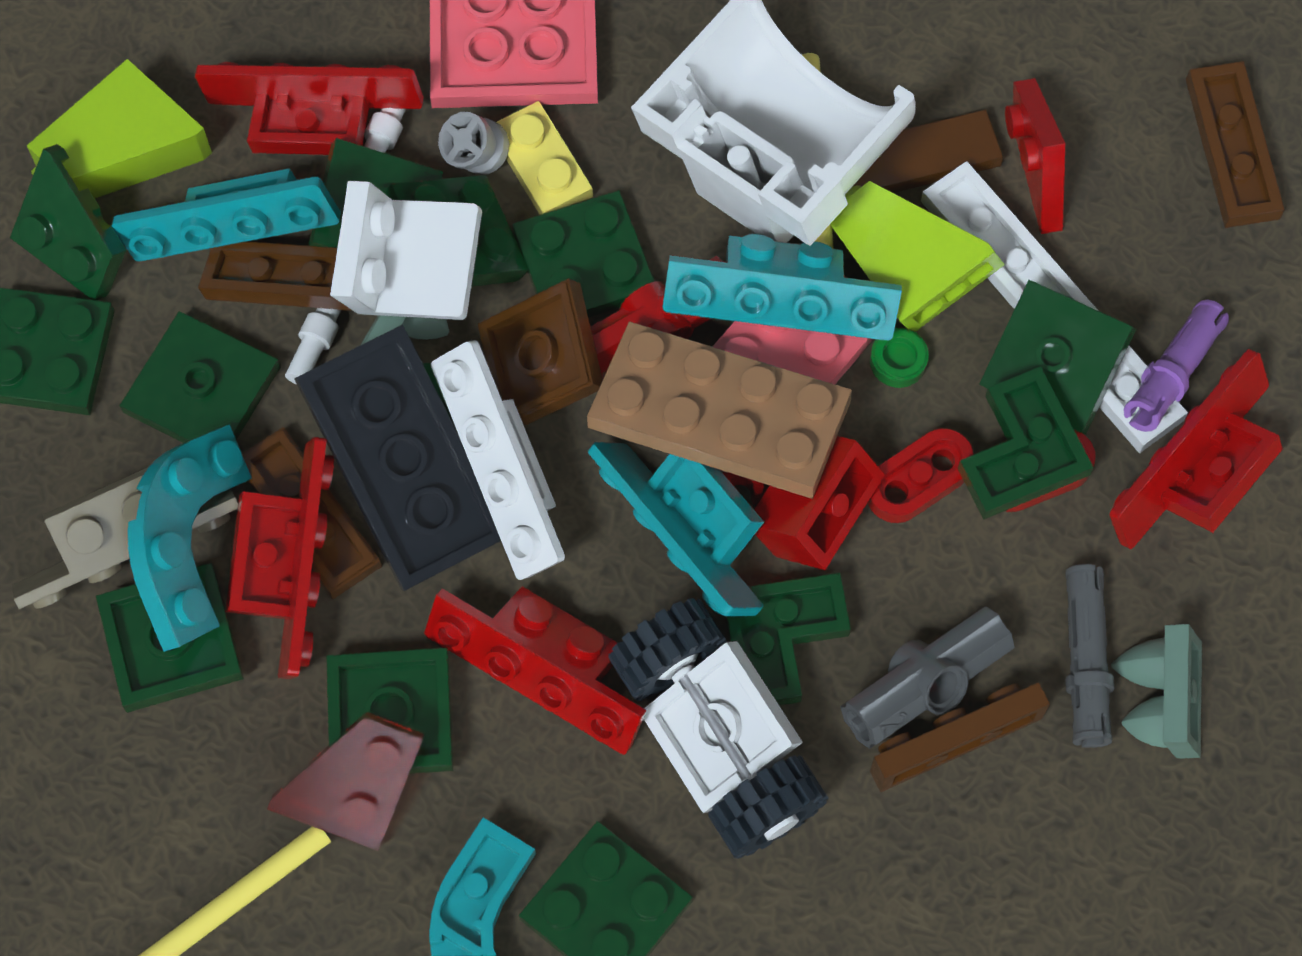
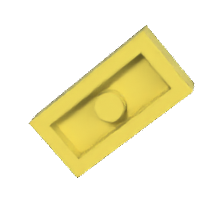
(543, 161)

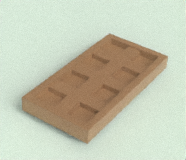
(720, 409)

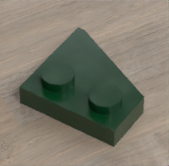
(67, 228)

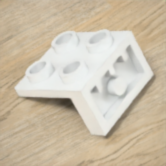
(405, 255)

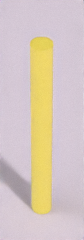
(240, 894)

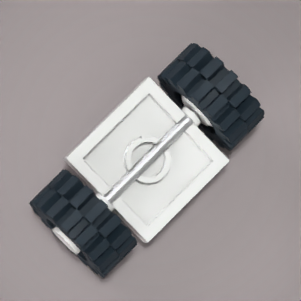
(719, 727)

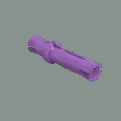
(1170, 375)

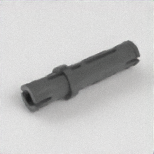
(1089, 676)

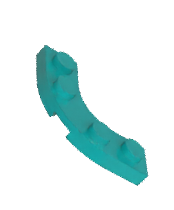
(162, 532)
(476, 892)

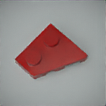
(1040, 152)

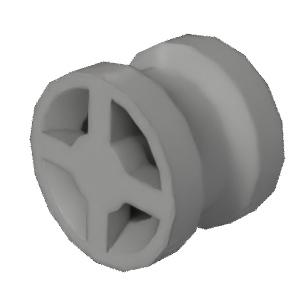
(459, 144)

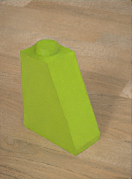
(123, 134)
(912, 249)

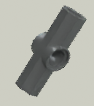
(927, 677)

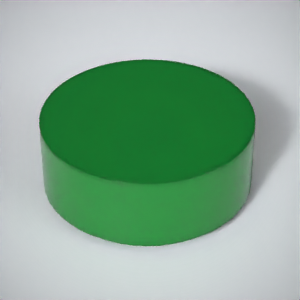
(899, 360)

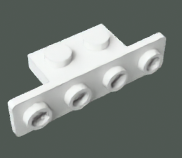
(500, 459)

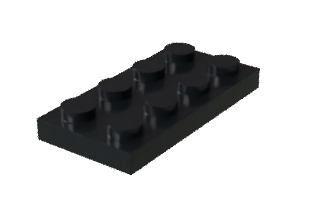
(400, 456)

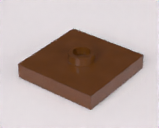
(543, 351)

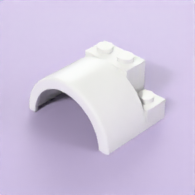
(765, 126)

